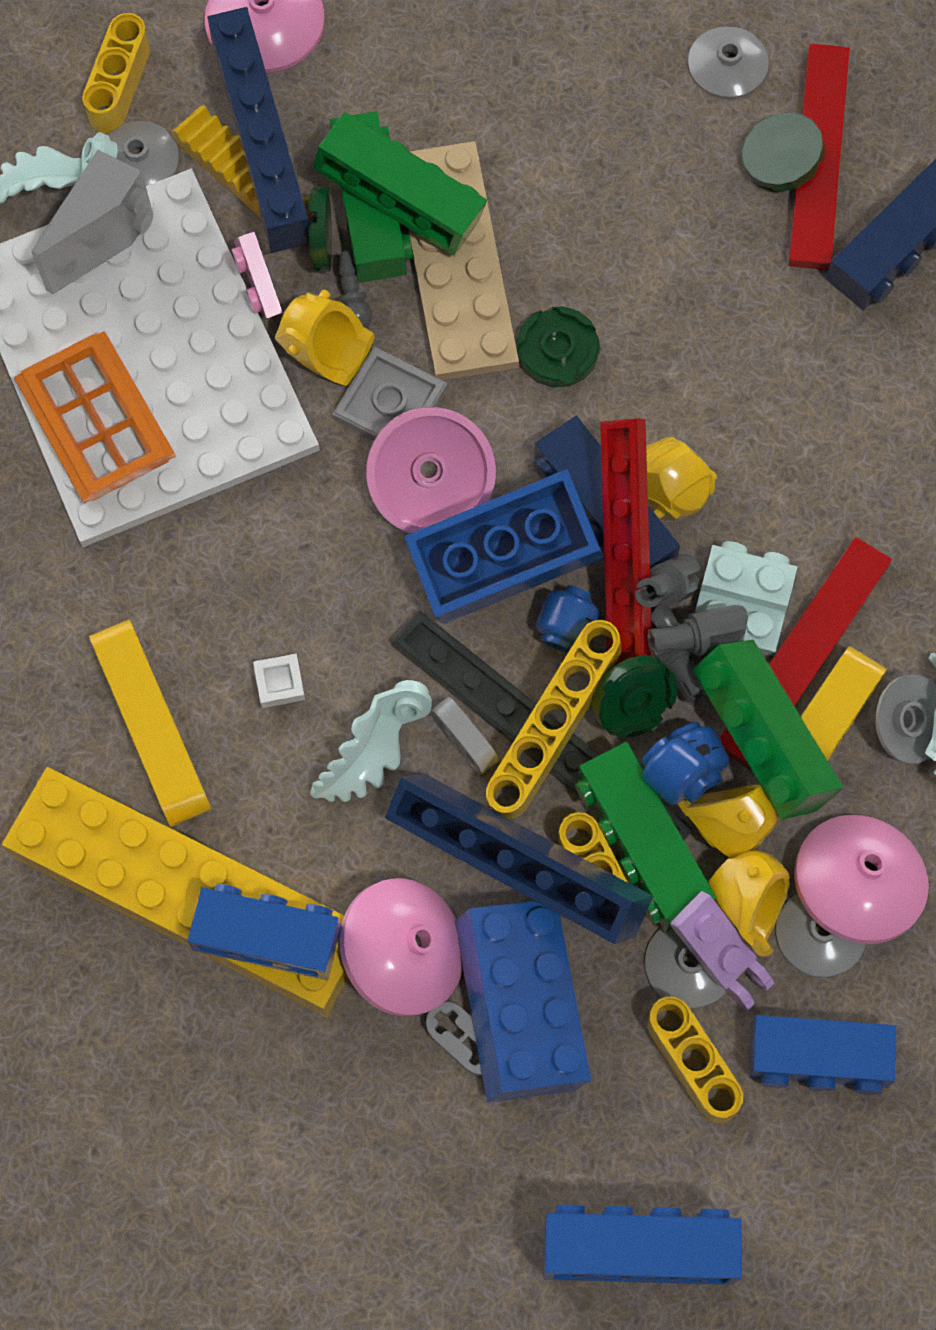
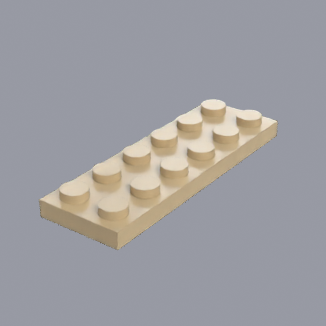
(464, 293)

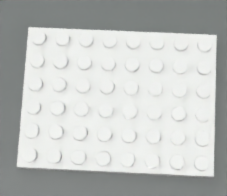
(189, 346)

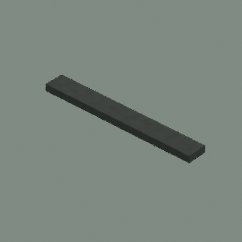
(490, 695)

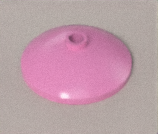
(283, 28)
(462, 473)
(850, 897)
(382, 949)

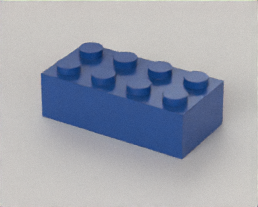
(504, 547)
(522, 1001)
(642, 1248)

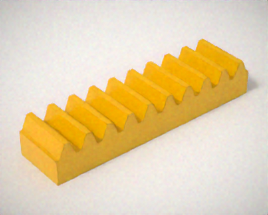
(219, 154)

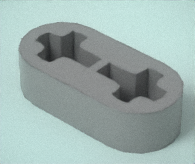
(464, 735)
(448, 1042)

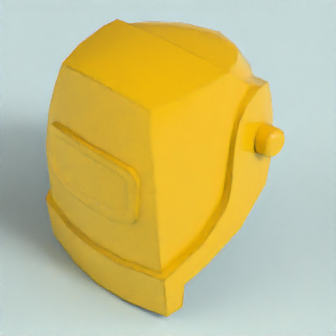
(325, 337)
(677, 479)
(733, 818)
(752, 895)

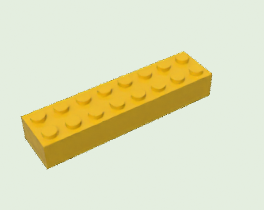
(148, 873)

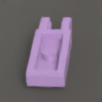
(720, 948)

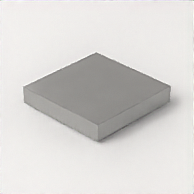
(384, 391)

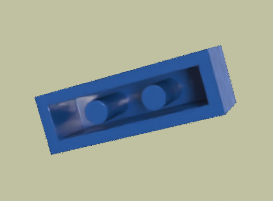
(265, 931)
(823, 1053)

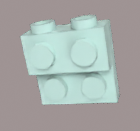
(752, 582)

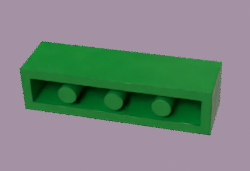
(399, 183)
(374, 236)
(767, 729)
(642, 832)

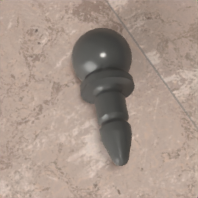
(350, 286)

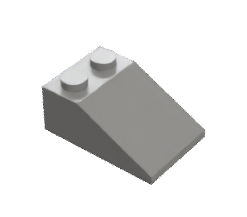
(94, 222)

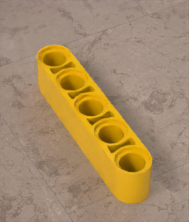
(560, 698)
(150, 723)

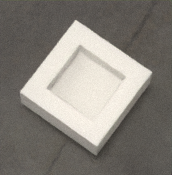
(279, 680)

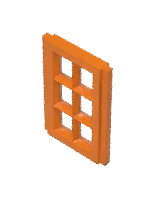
(62, 439)

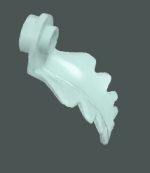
(50, 167)
(374, 742)

